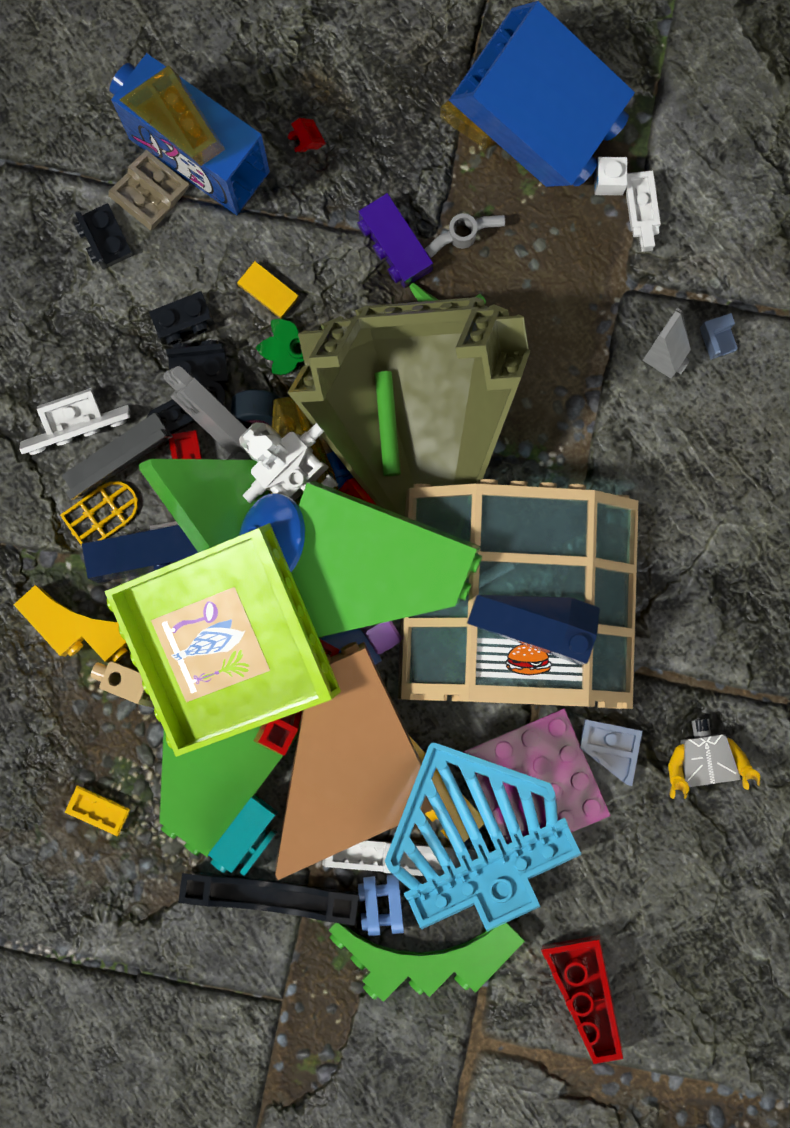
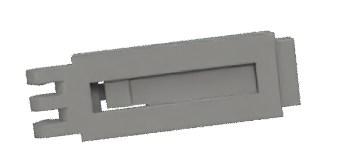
(207, 412)

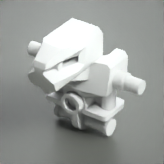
(282, 463)

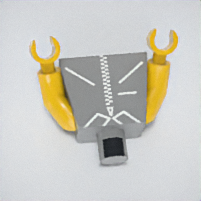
(708, 761)

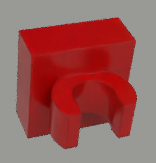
(308, 135)

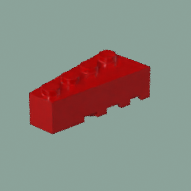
(585, 985)

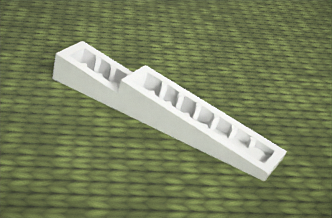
(371, 856)

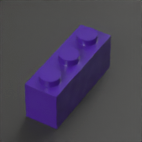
(394, 241)

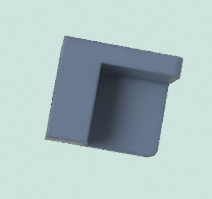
(718, 336)

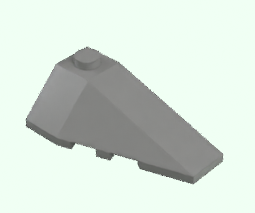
(670, 347)

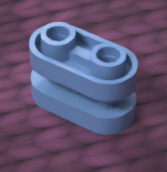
(372, 919)

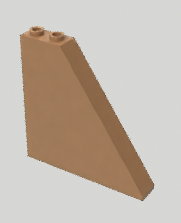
(347, 768)

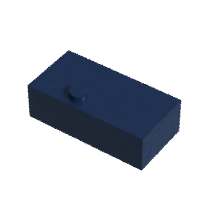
(135, 553)

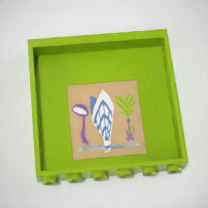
(223, 641)

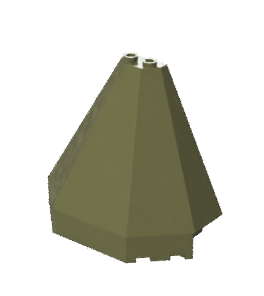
(451, 386)

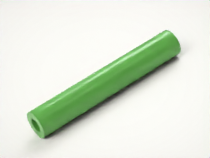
(387, 423)

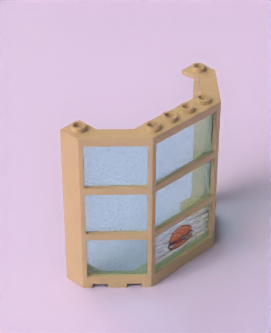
(531, 545)

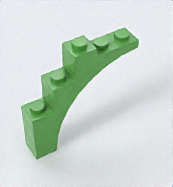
(388, 968)

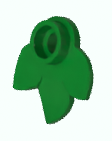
(281, 347)

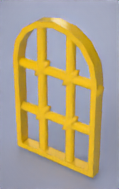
(89, 513)

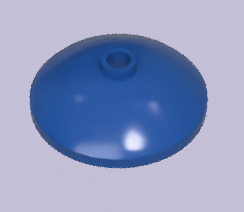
(285, 521)

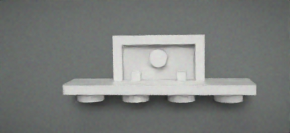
(72, 417)

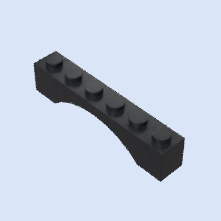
(269, 896)

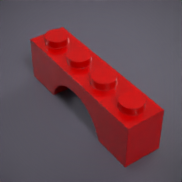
(281, 732)

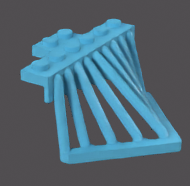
(497, 879)

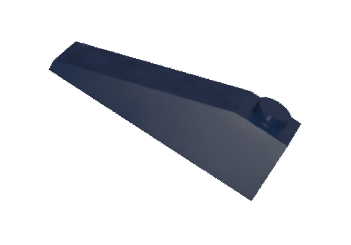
(548, 624)

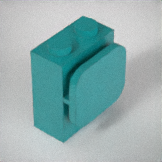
(245, 837)

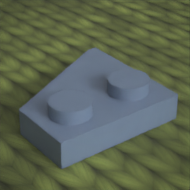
(612, 747)

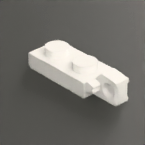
(643, 208)

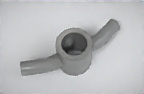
(463, 242)

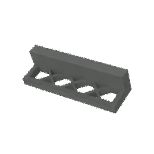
(116, 456)

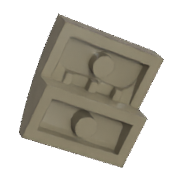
(148, 190)

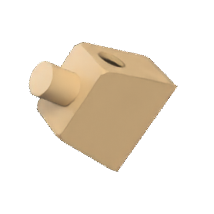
(121, 682)

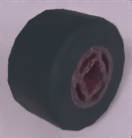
(253, 407)

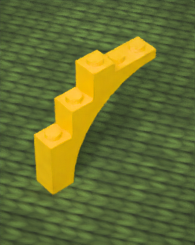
(66, 629)

